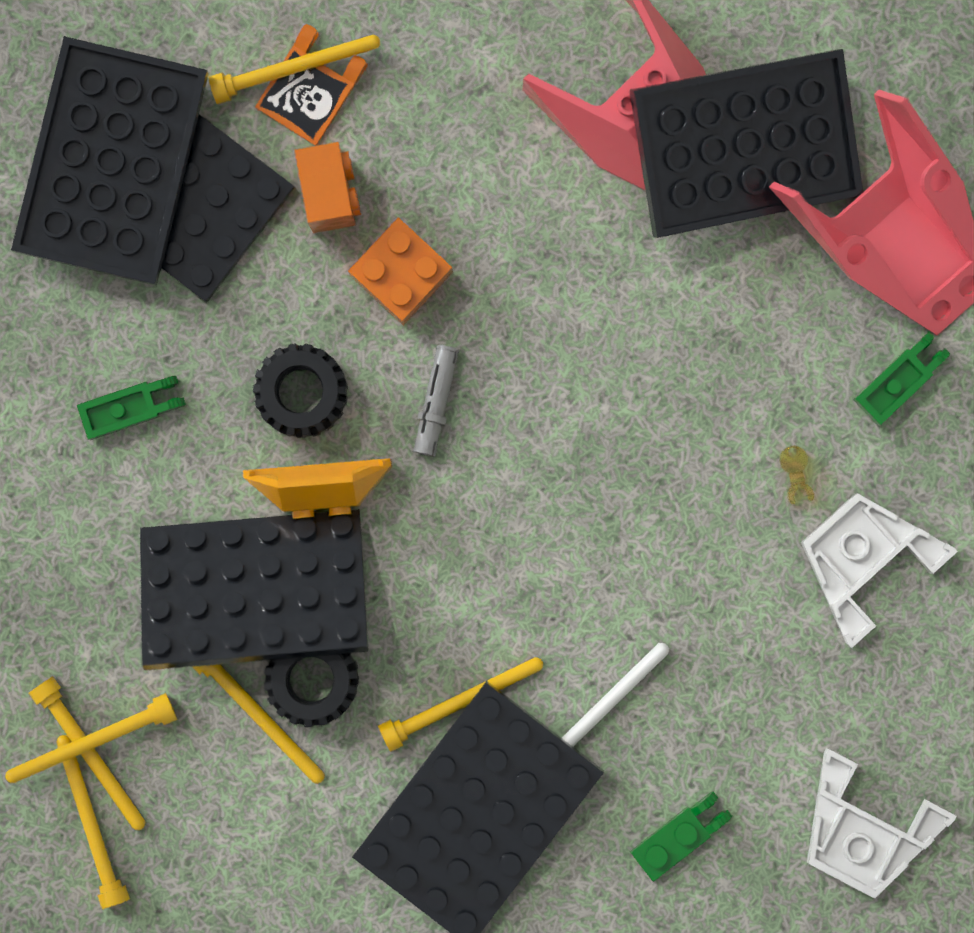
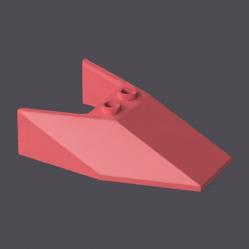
(608, 130)
(907, 231)

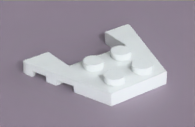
(855, 547)
(859, 845)

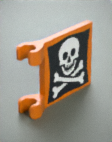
(309, 98)

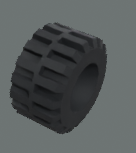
(277, 368)
(312, 712)

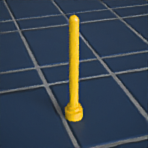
(226, 86)
(49, 696)
(158, 712)
(263, 720)
(397, 732)
(111, 889)

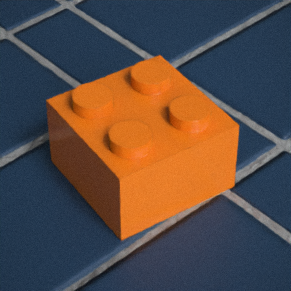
(325, 187)
(400, 271)

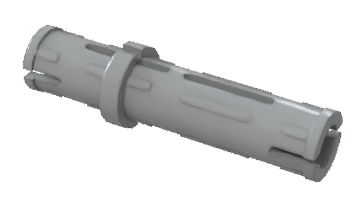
(437, 392)

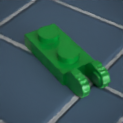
(899, 381)
(126, 408)
(678, 838)

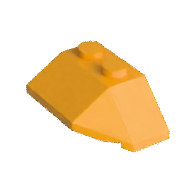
(319, 485)

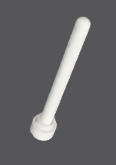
(616, 694)

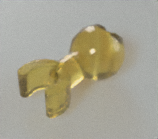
(795, 467)

